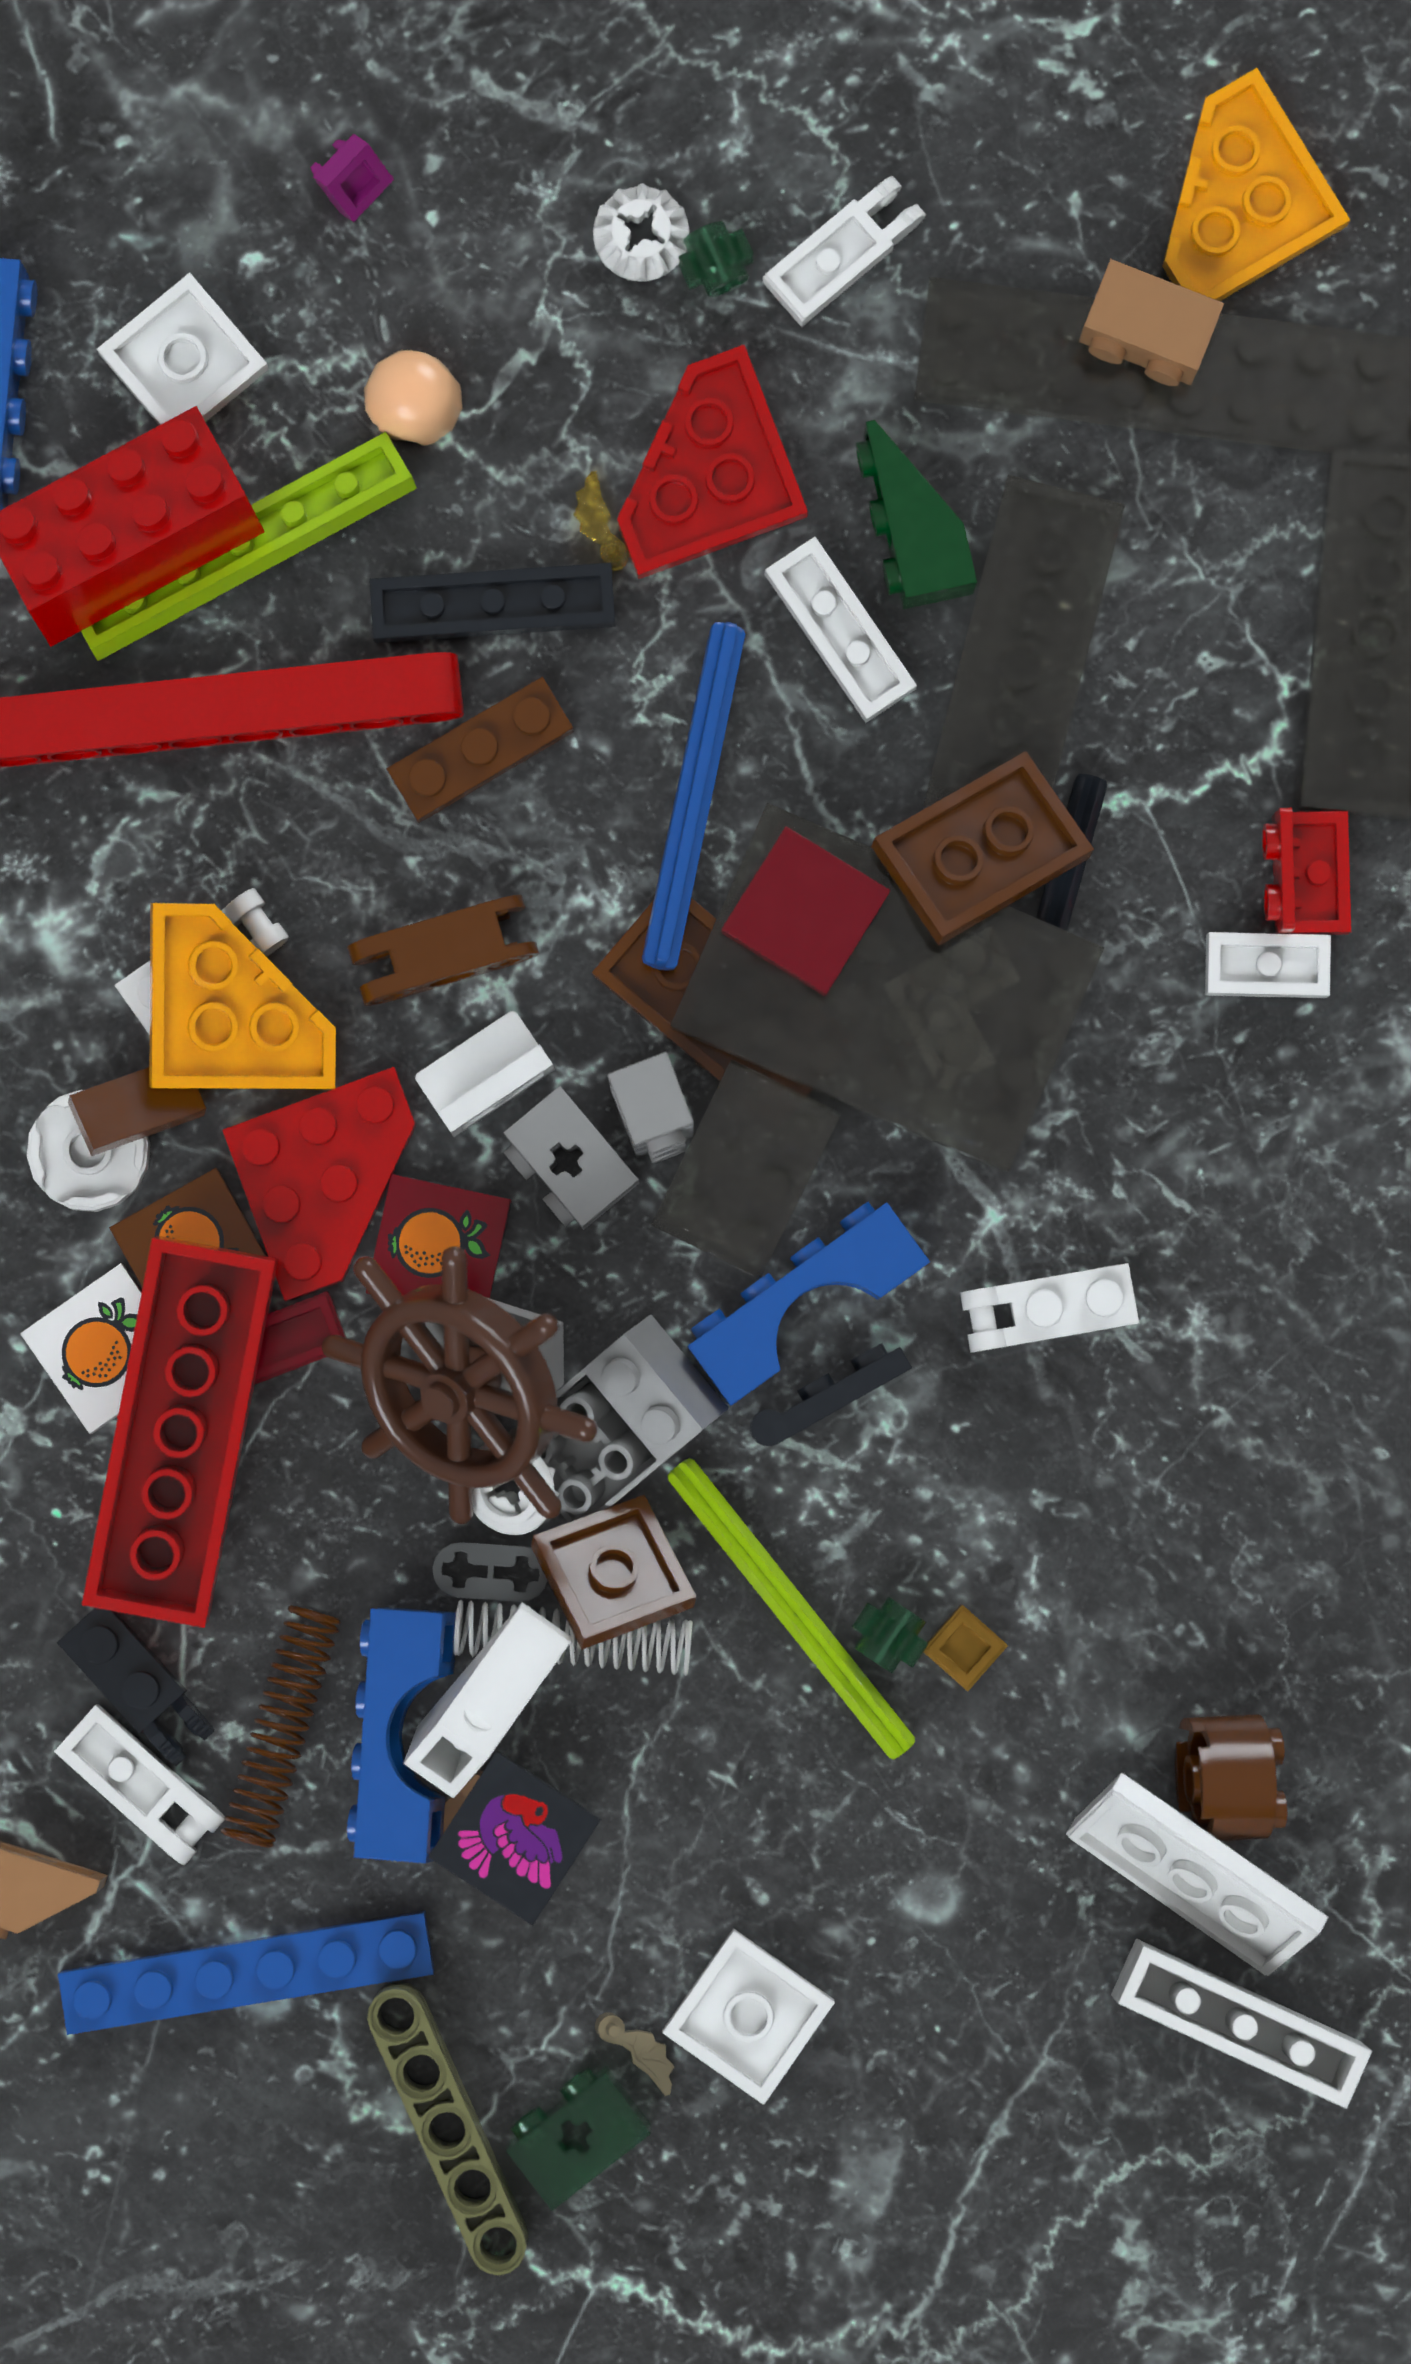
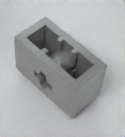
(558, 1124)

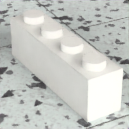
(1241, 2023)

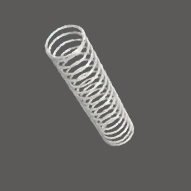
(686, 1631)

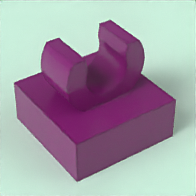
(352, 177)

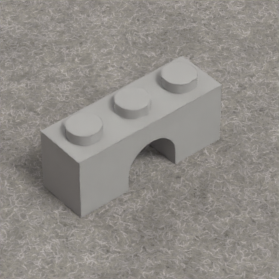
(652, 1108)

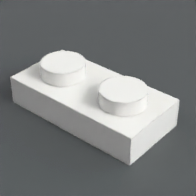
(1268, 965)

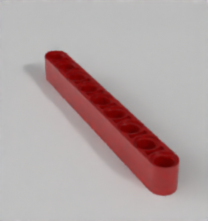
(229, 708)

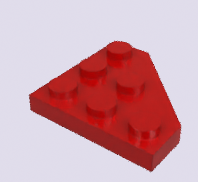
(710, 471)
(321, 1175)

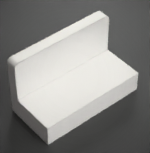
(484, 1072)

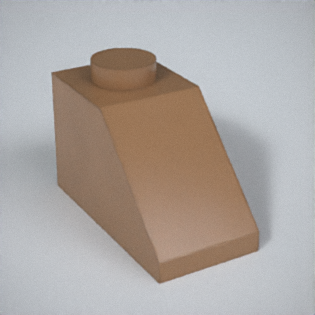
(39, 1887)

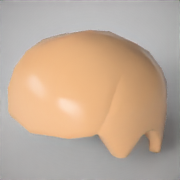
(413, 397)

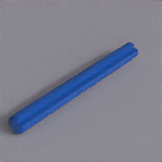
(693, 796)

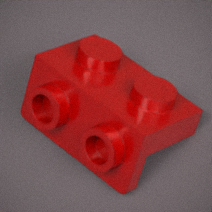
(1309, 872)

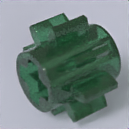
(716, 259)
(890, 1635)

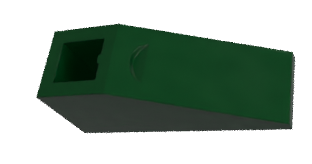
(922, 532)

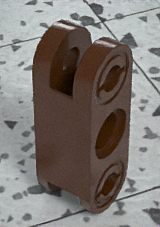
(441, 950)

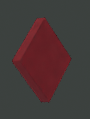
(805, 911)

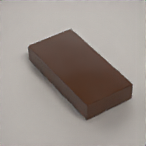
(131, 1110)

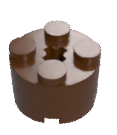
(1230, 1776)

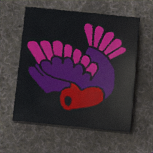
(514, 1838)

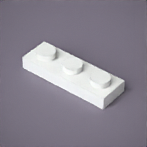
(840, 629)

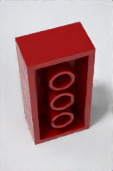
(124, 526)

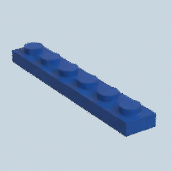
(246, 1972)

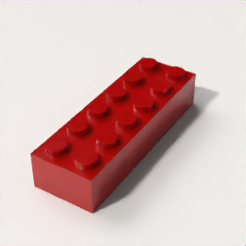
(180, 1431)

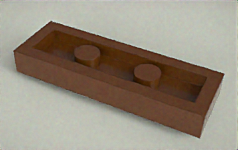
(480, 750)

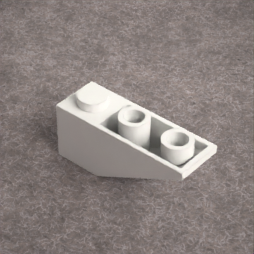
(485, 1700)

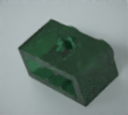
(561, 2168)

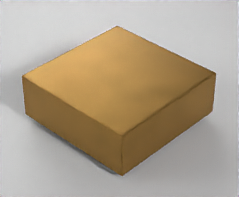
(964, 1647)

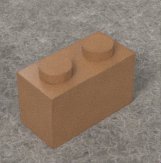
(1150, 324)

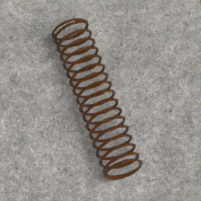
(325, 1620)

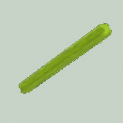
(791, 1608)

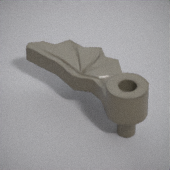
(644, 2050)

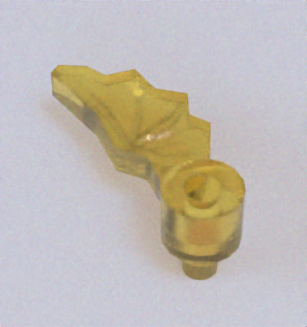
(594, 523)

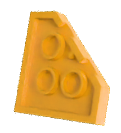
(1246, 194)
(227, 1010)

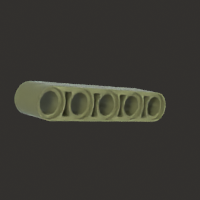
(448, 2158)

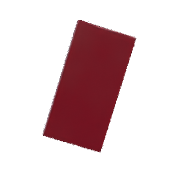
(296, 1336)

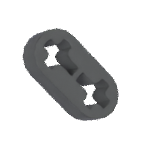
(488, 1587)

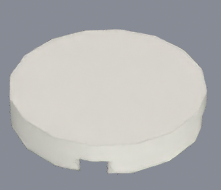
(70, 1173)

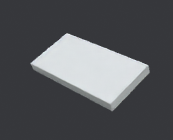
(1196, 1875)

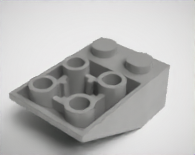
(645, 1411)

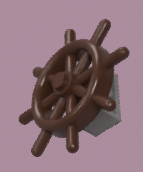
(475, 1363)

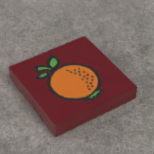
(430, 1217)

